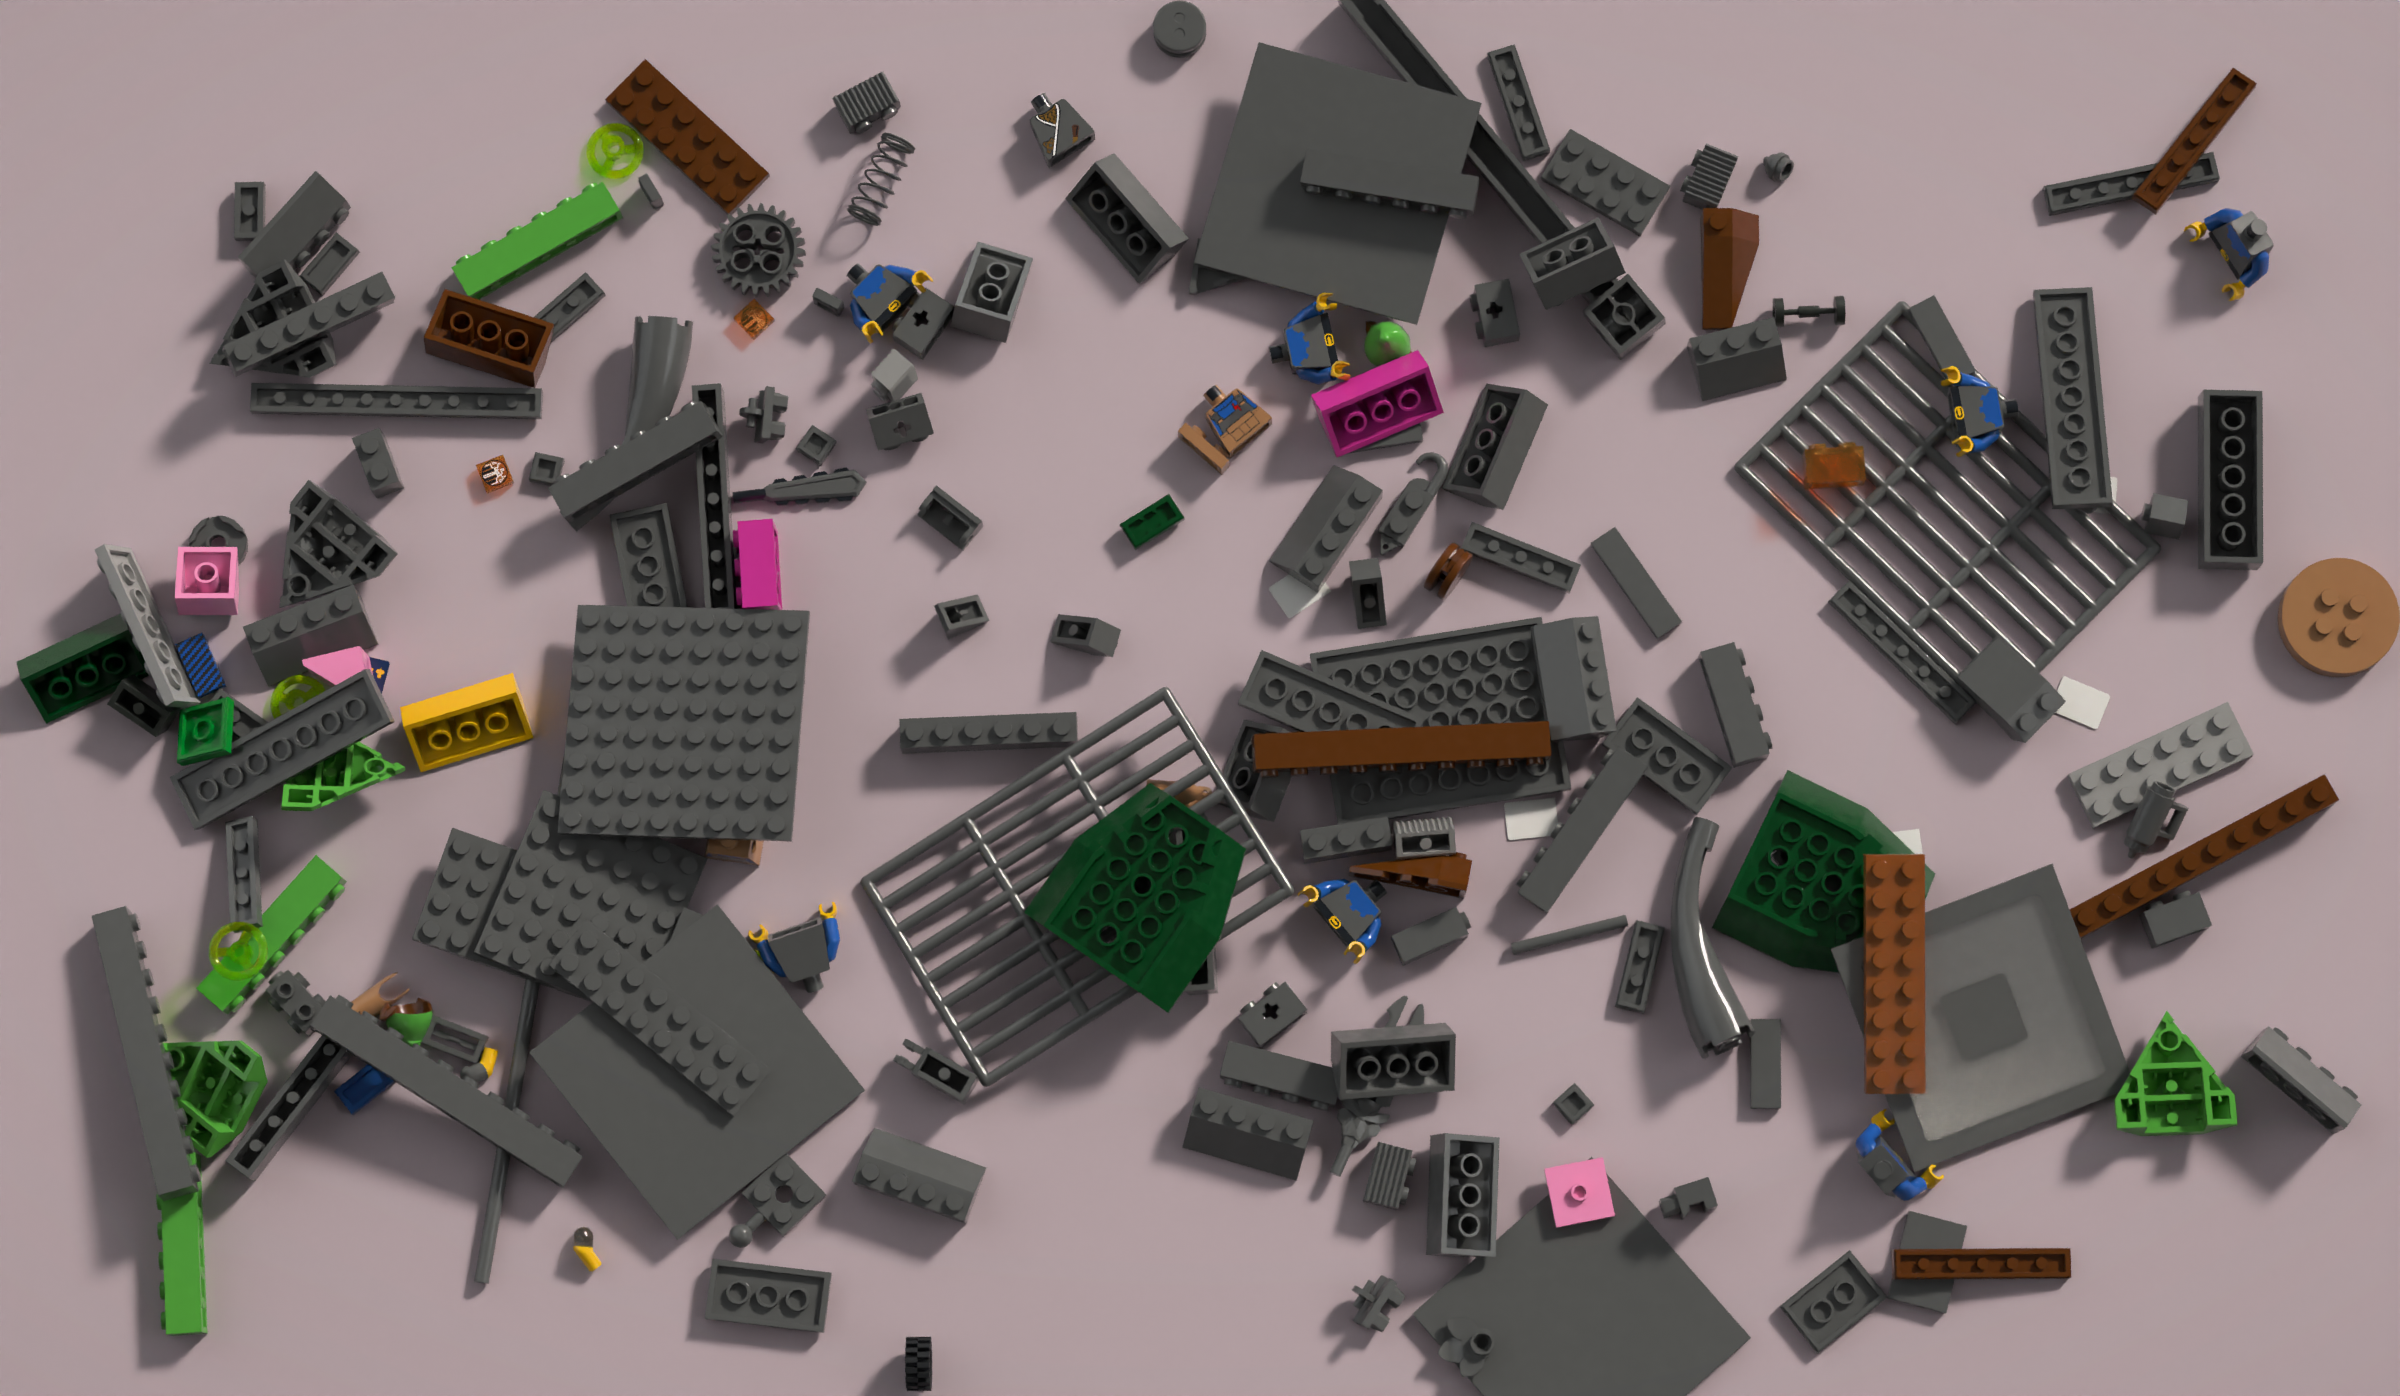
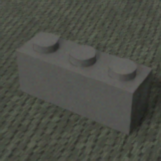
(1346, 840)

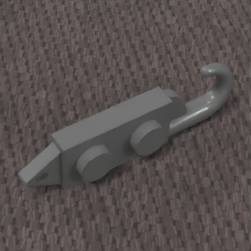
(1412, 505)

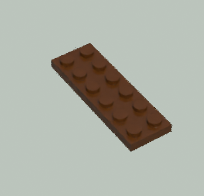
(687, 137)

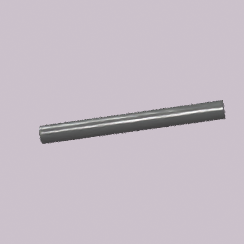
(1569, 934)

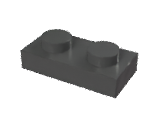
(249, 210)

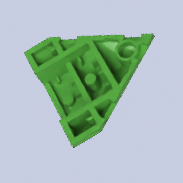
(337, 778)
(217, 1089)
(2173, 1090)

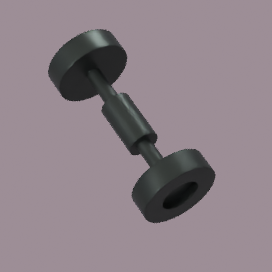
(1809, 311)

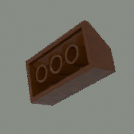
(489, 338)

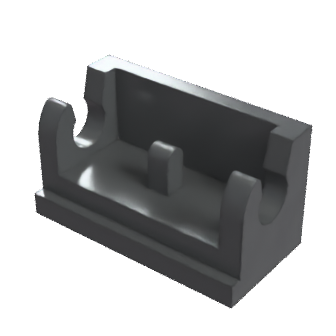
(950, 518)

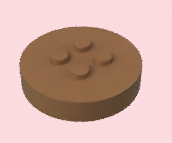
(2338, 617)

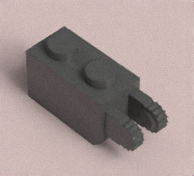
(939, 1072)

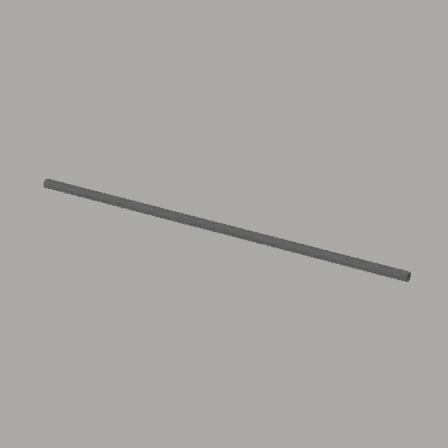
(512, 1100)

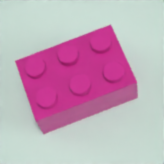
(758, 565)

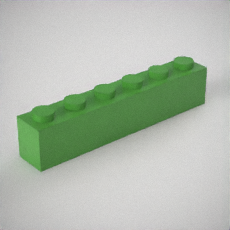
(537, 242)
(282, 926)
(183, 1262)

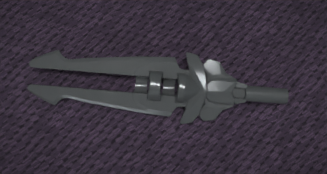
(1360, 1116)

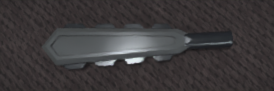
(821, 487)

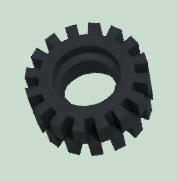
(918, 1363)

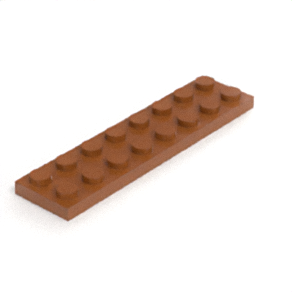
(1894, 974)

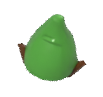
(1385, 342)
(409, 1019)

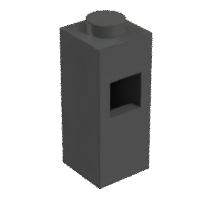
(1430, 935)

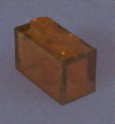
(1833, 466)

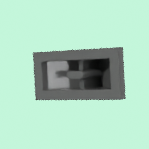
(961, 615)

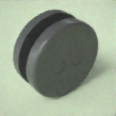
(1179, 29)

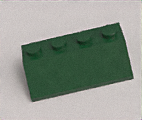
(81, 668)

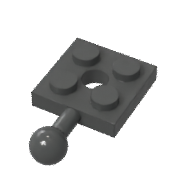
(779, 1214)

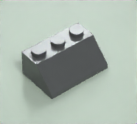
(1572, 263)
(1737, 359)
(1258, 795)

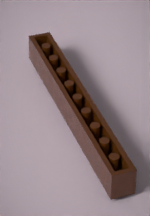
(1401, 748)
(2203, 856)

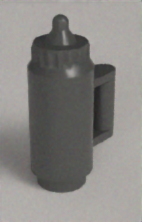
(2150, 817)

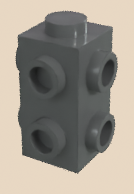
(291, 994)

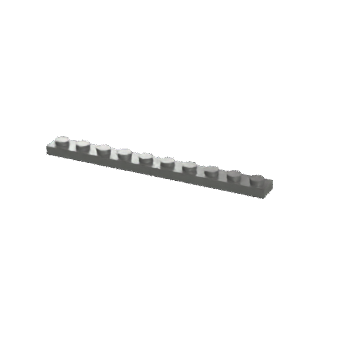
(396, 401)

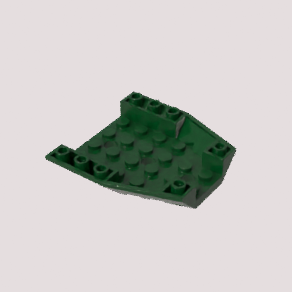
(1787, 906)
(1159, 933)

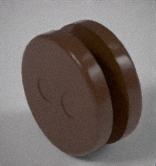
(1449, 570)

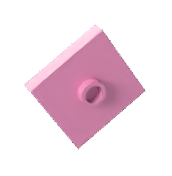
(1579, 1192)

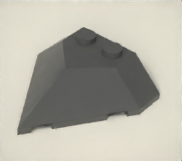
(277, 294)
(328, 547)

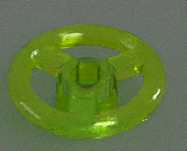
(613, 140)
(293, 695)
(245, 959)

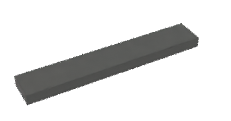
(2118, 186)
(1902, 652)

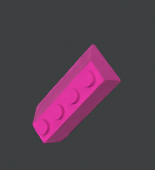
(1377, 403)

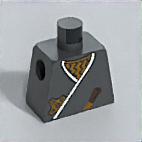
(1059, 129)

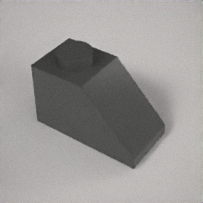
(1367, 593)
(1086, 635)

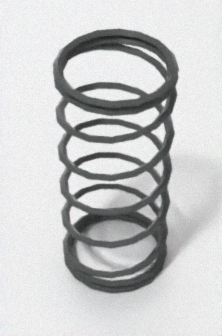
(907, 148)

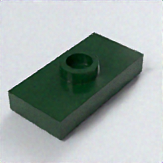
(1152, 522)

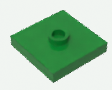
(205, 731)

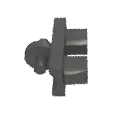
(767, 404)
(1371, 1301)

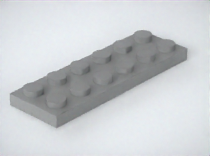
(147, 625)
(2171, 757)

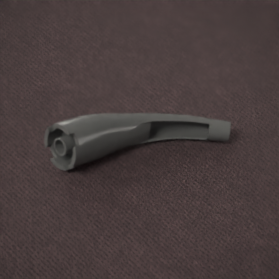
(656, 377)
(1704, 990)

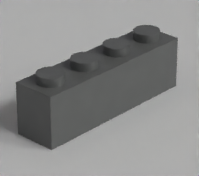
(1734, 704)
(1279, 1074)

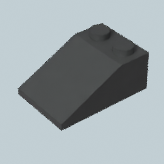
(991, 292)
(2010, 690)

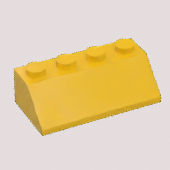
(466, 722)

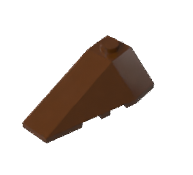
(1727, 257)
(1432, 874)

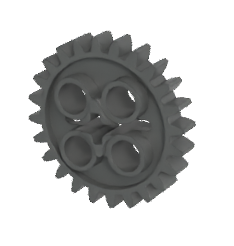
(755, 275)

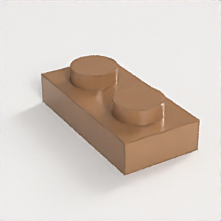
(1213, 455)

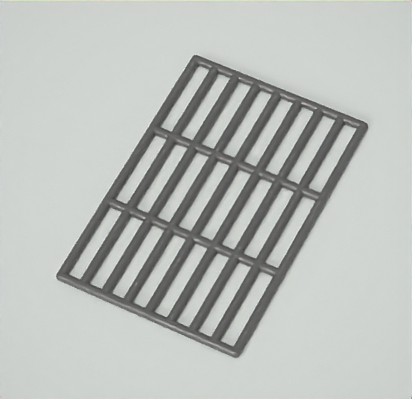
(1906, 468)
(1011, 892)

